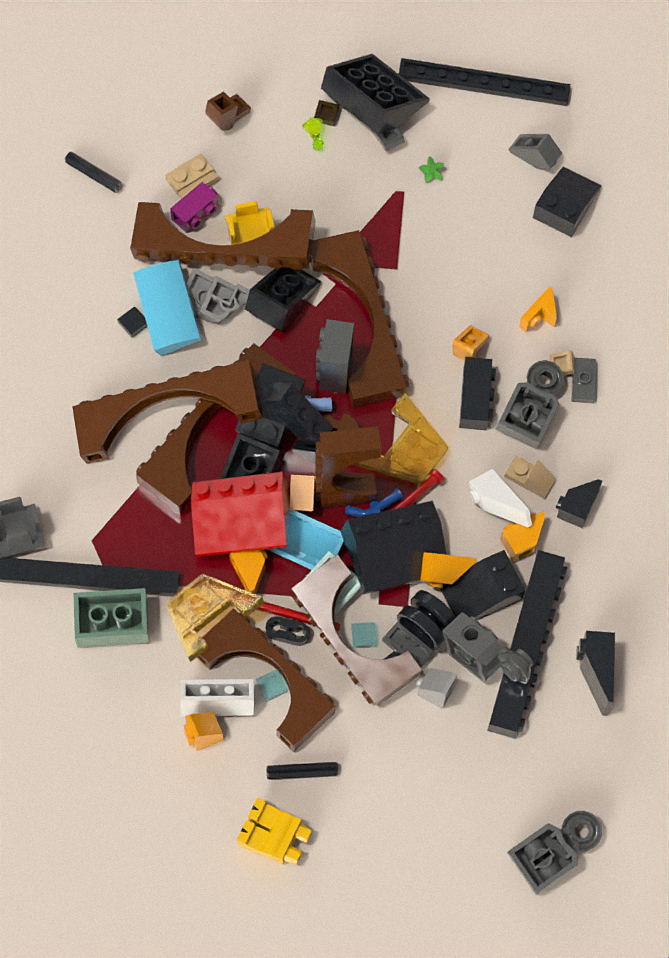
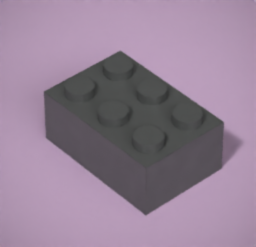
(334, 356)

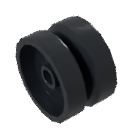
(426, 618)

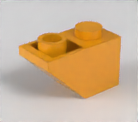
(522, 540)
(202, 730)

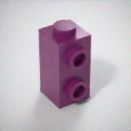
(194, 207)

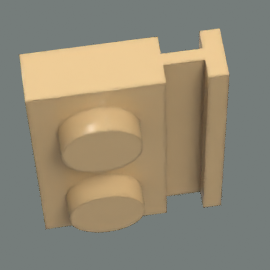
(191, 174)

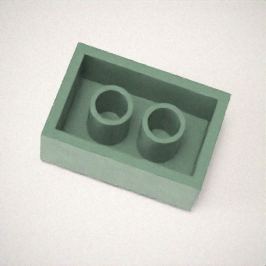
(111, 617)

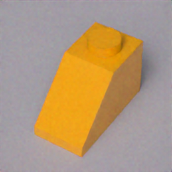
(249, 568)
(444, 568)

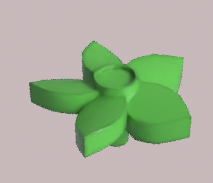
(431, 170)

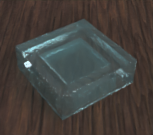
(363, 635)
(271, 685)

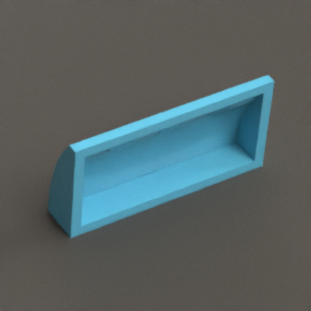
(167, 307)
(309, 541)

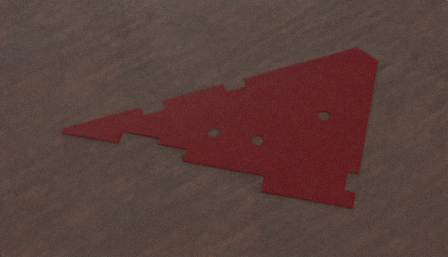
(156, 537)

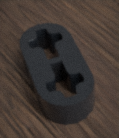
(286, 636)

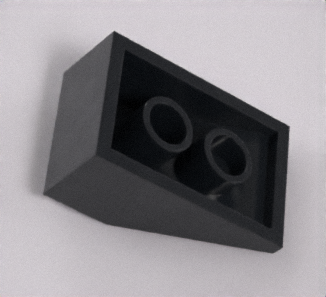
(565, 201)
(281, 296)
(270, 428)
(252, 457)
(485, 587)
(597, 662)

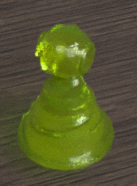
(313, 128)

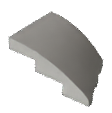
(214, 297)

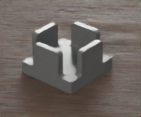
(19, 528)

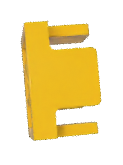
(248, 222)

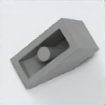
(436, 686)

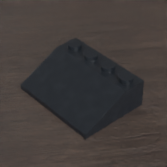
(373, 92)
(391, 545)

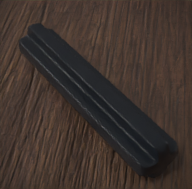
(93, 172)
(303, 770)

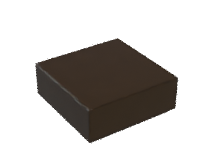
(327, 112)

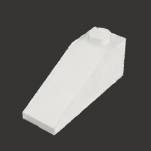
(498, 499)

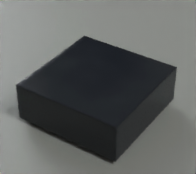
(132, 322)

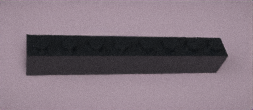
(529, 636)

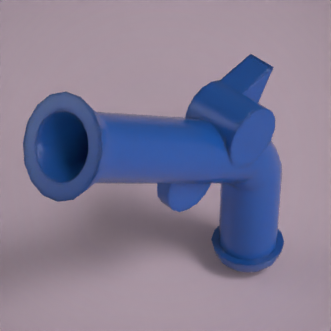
(375, 507)

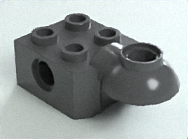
(532, 405)
(481, 651)
(553, 850)

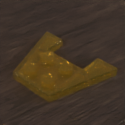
(414, 451)
(202, 603)

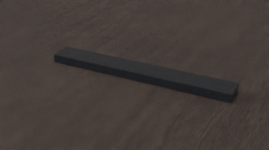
(484, 82)
(88, 576)

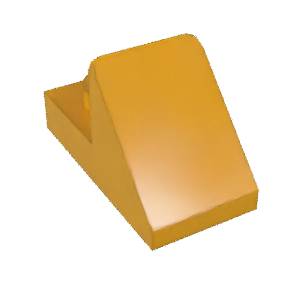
(541, 309)
(469, 342)

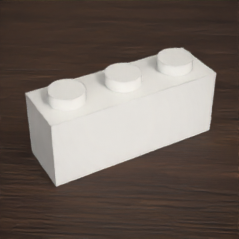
(219, 696)

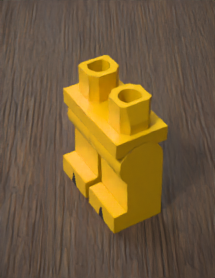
(273, 833)

